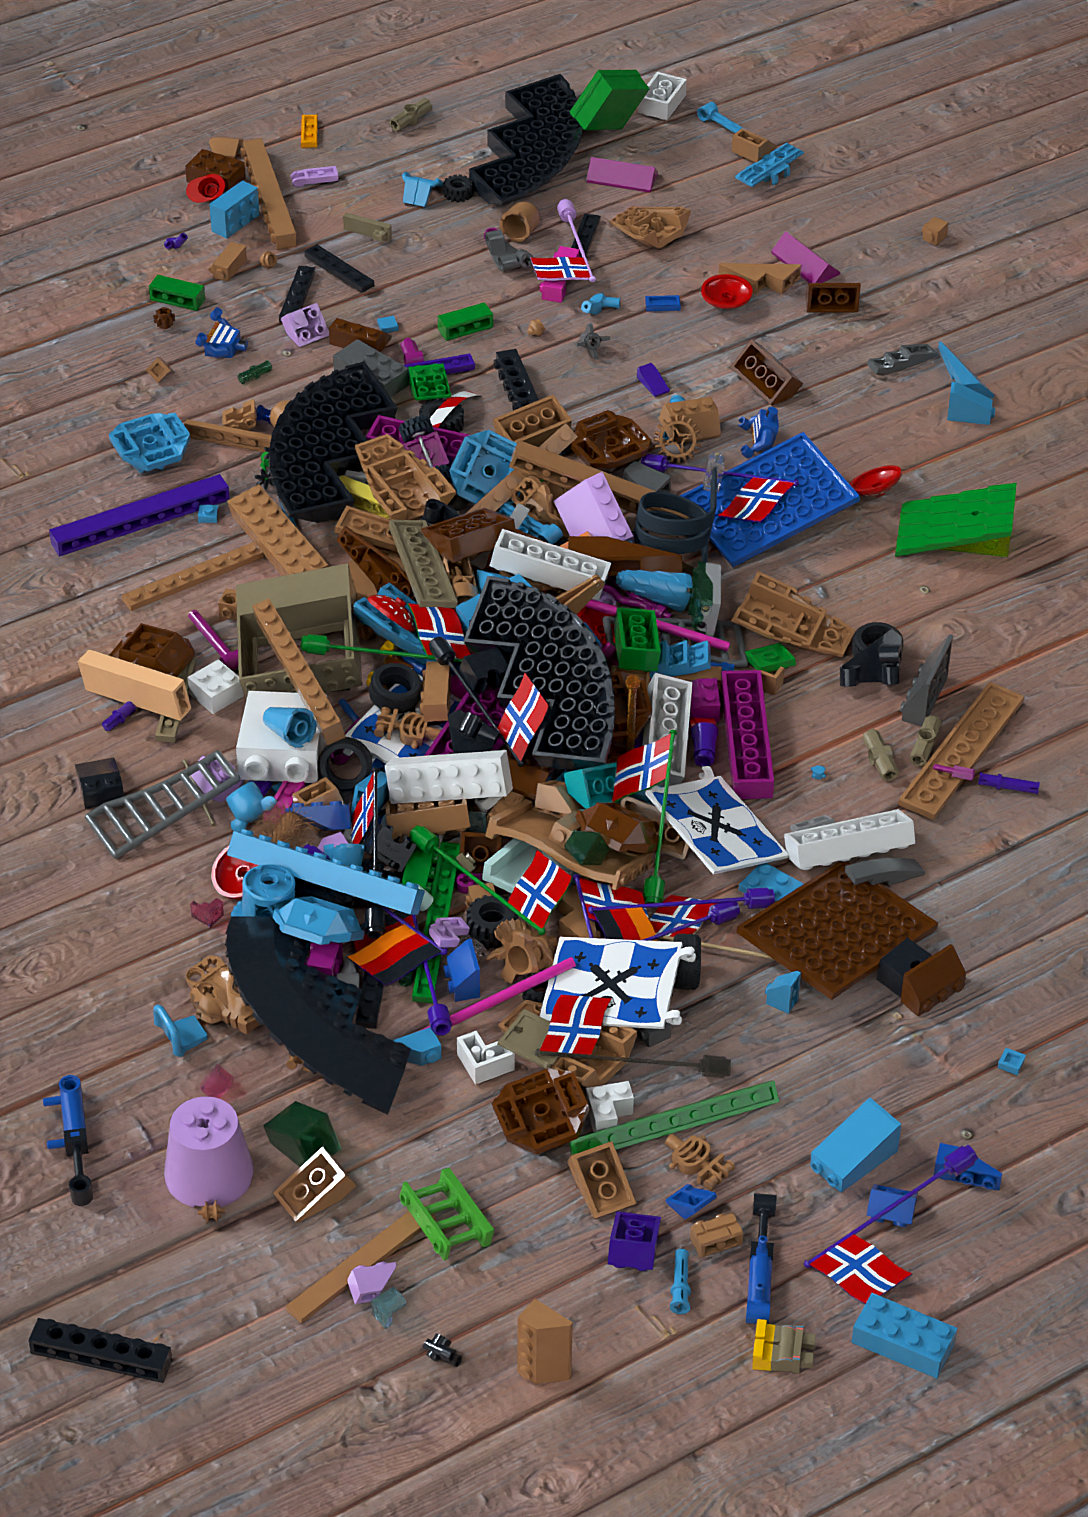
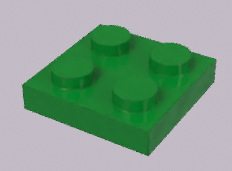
(770, 658)

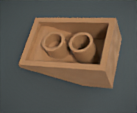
(601, 1180)
(314, 1186)

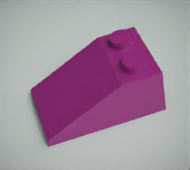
(705, 699)

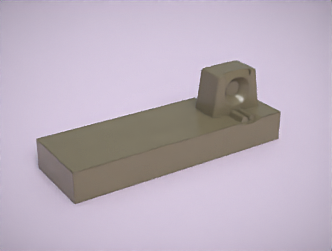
(368, 227)

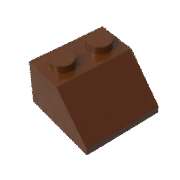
(479, 847)

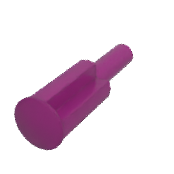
(957, 771)

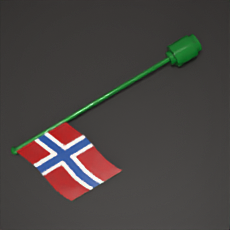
(430, 623)
(638, 772)
(534, 893)

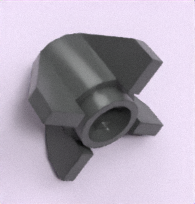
(594, 342)

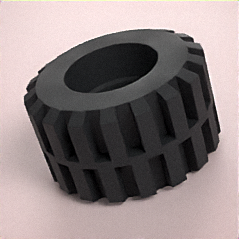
(485, 916)

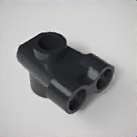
(439, 1348)

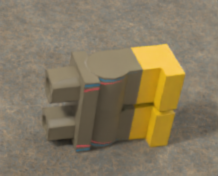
(781, 1348)

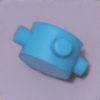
(818, 772)

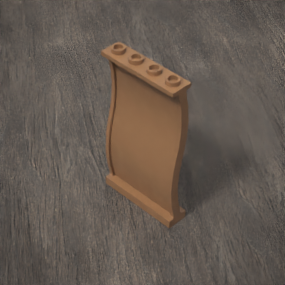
(534, 828)

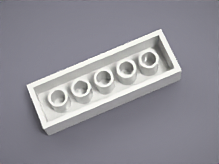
(546, 562)
(670, 711)
(448, 777)
(850, 839)

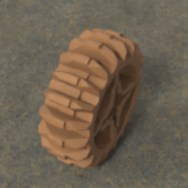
(672, 424)

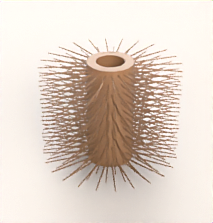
(286, 828)

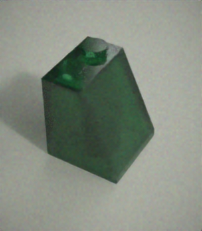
(301, 1132)

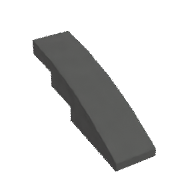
(904, 358)
(884, 869)

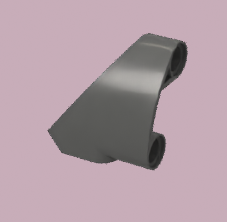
(504, 254)

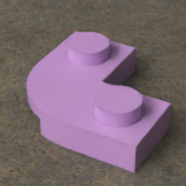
(446, 931)

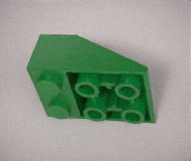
(428, 382)

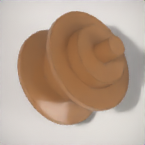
(211, 1211)

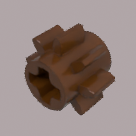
(164, 318)

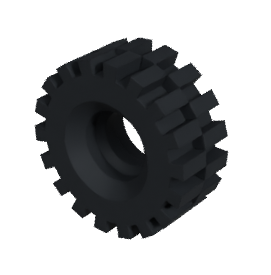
(454, 420)

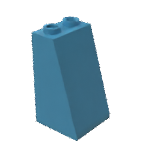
(857, 1146)

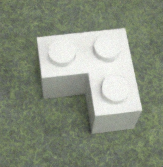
(483, 1060)
(608, 1103)

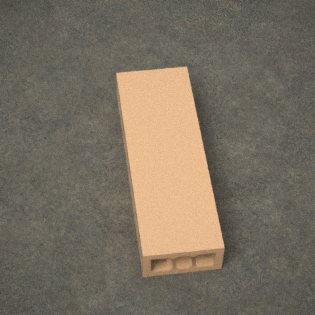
(134, 683)

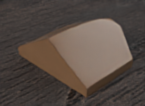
(226, 145)

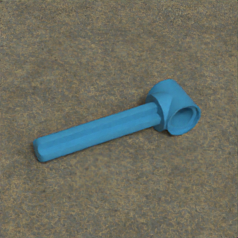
(710, 112)
(546, 532)

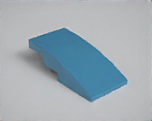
(683, 659)

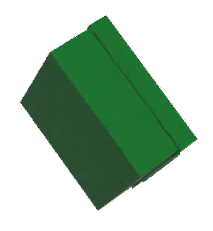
(609, 99)

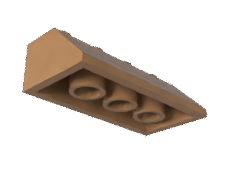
(533, 422)
(671, 841)
(544, 1344)

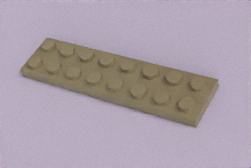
(422, 564)

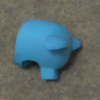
(247, 805)

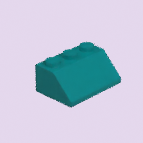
(592, 784)

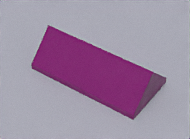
(621, 174)
(813, 267)

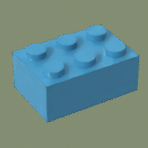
(234, 209)

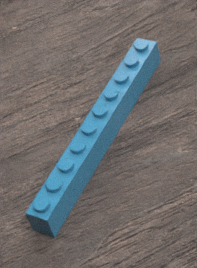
(327, 873)

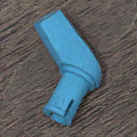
(599, 301)

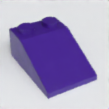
(634, 1241)

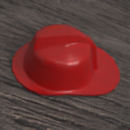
(205, 188)

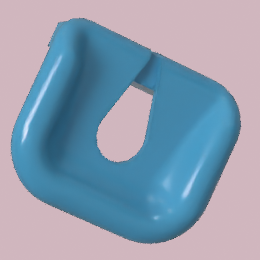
(418, 189)
(182, 1033)

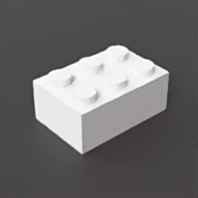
(664, 96)

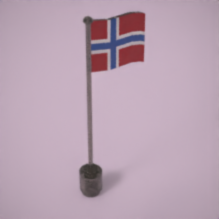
(577, 1026)

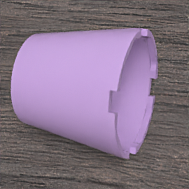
(207, 1154)

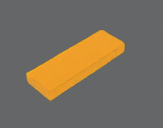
(309, 131)

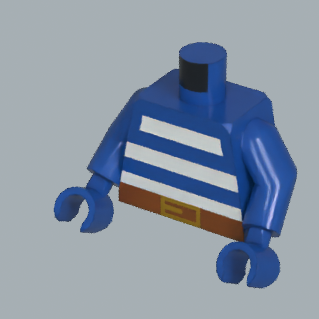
(222, 339)
(764, 430)

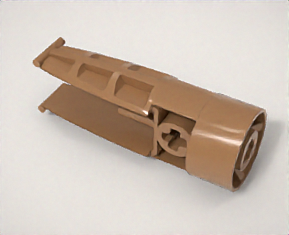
(463, 586)

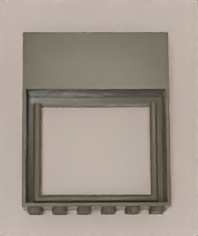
(307, 604)

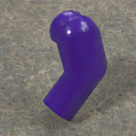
(175, 242)

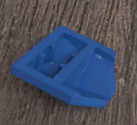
(690, 1200)

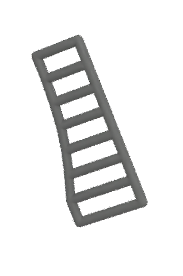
(742, 663)
(147, 794)

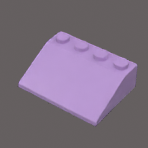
(593, 509)

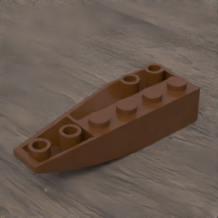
(625, 554)
(374, 563)

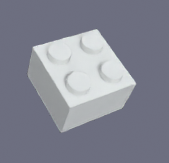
(215, 686)

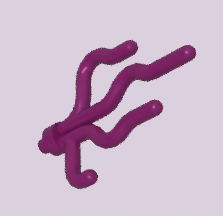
(634, 600)

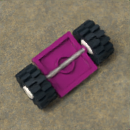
(425, 443)

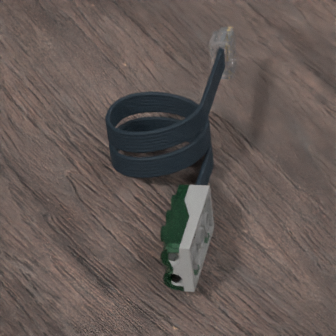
(706, 583)

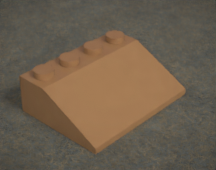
(434, 815)

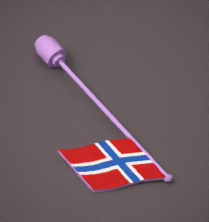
(564, 267)

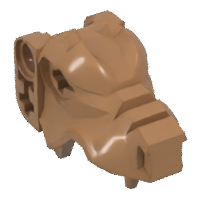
(541, 501)
(217, 996)

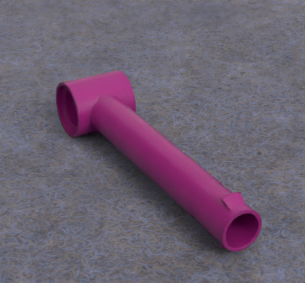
(227, 657)

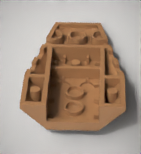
(400, 479)
(787, 617)
(589, 1072)

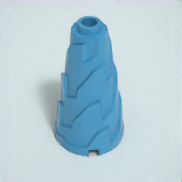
(658, 586)

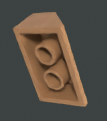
(701, 410)

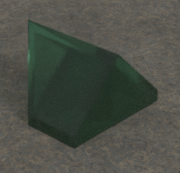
(587, 847)

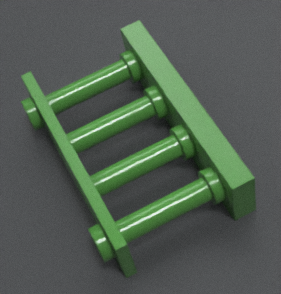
(458, 1199)

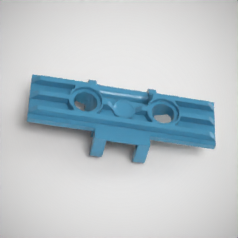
(770, 166)

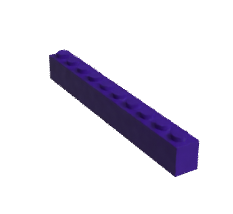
(138, 515)

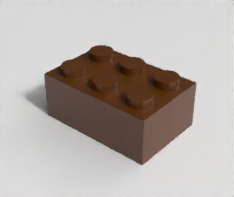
(212, 163)

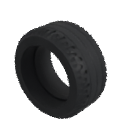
(868, 634)
(397, 674)
(353, 745)
(688, 972)

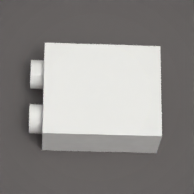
(266, 755)

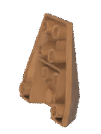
(653, 224)

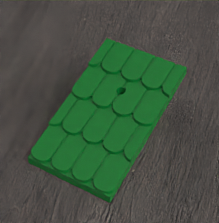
(961, 522)

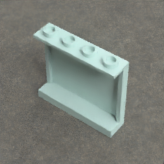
(511, 862)

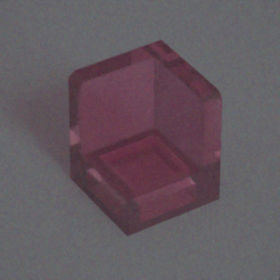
(207, 913)
(216, 1082)

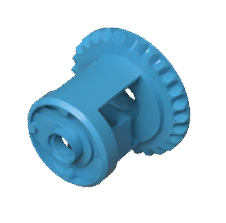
(263, 898)

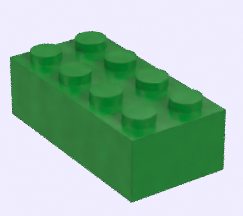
(636, 639)

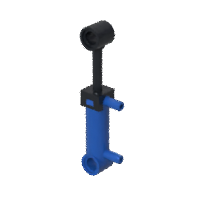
(74, 1136)
(761, 1262)

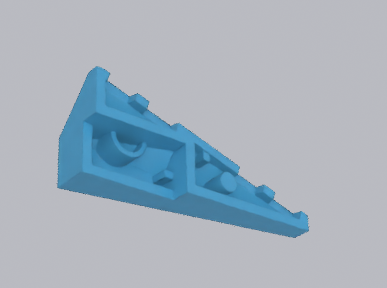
(962, 373)

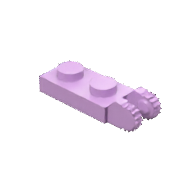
(314, 176)

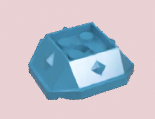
(151, 441)
(475, 454)
(318, 921)

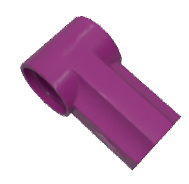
(411, 352)

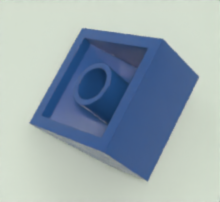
(463, 972)
(884, 1196)

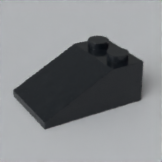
(99, 782)

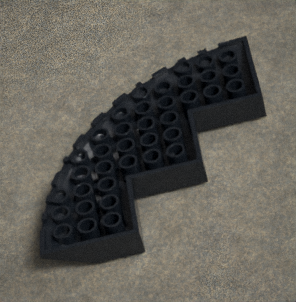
(533, 145)
(318, 441)
(562, 663)
(311, 1012)

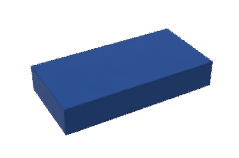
(663, 303)

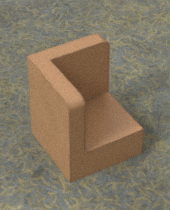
(159, 369)
(771, 682)

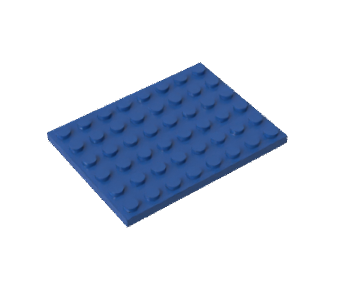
(818, 496)

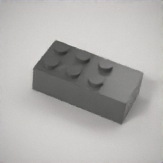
(389, 373)

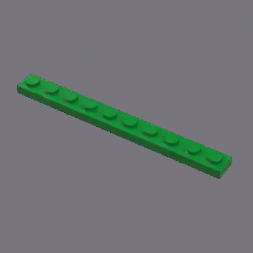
(440, 908)
(679, 1118)

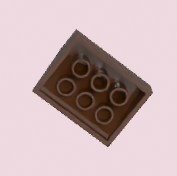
(468, 533)

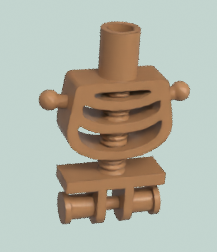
(417, 725)
(690, 1160)

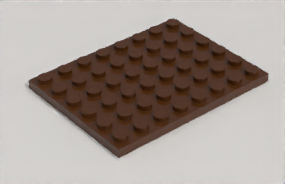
(835, 929)

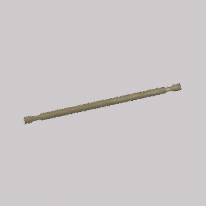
(204, 805)

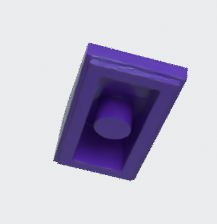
(652, 380)

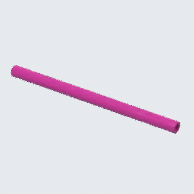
(666, 627)
(511, 991)

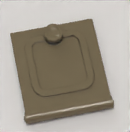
(526, 1042)

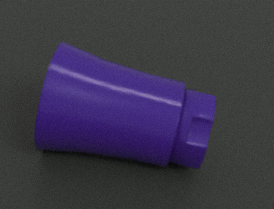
(704, 743)

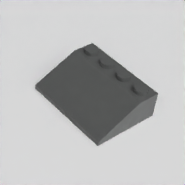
(928, 684)

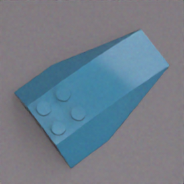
(385, 626)

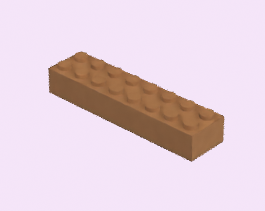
(274, 533)

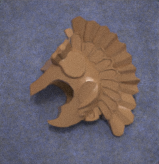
(522, 949)

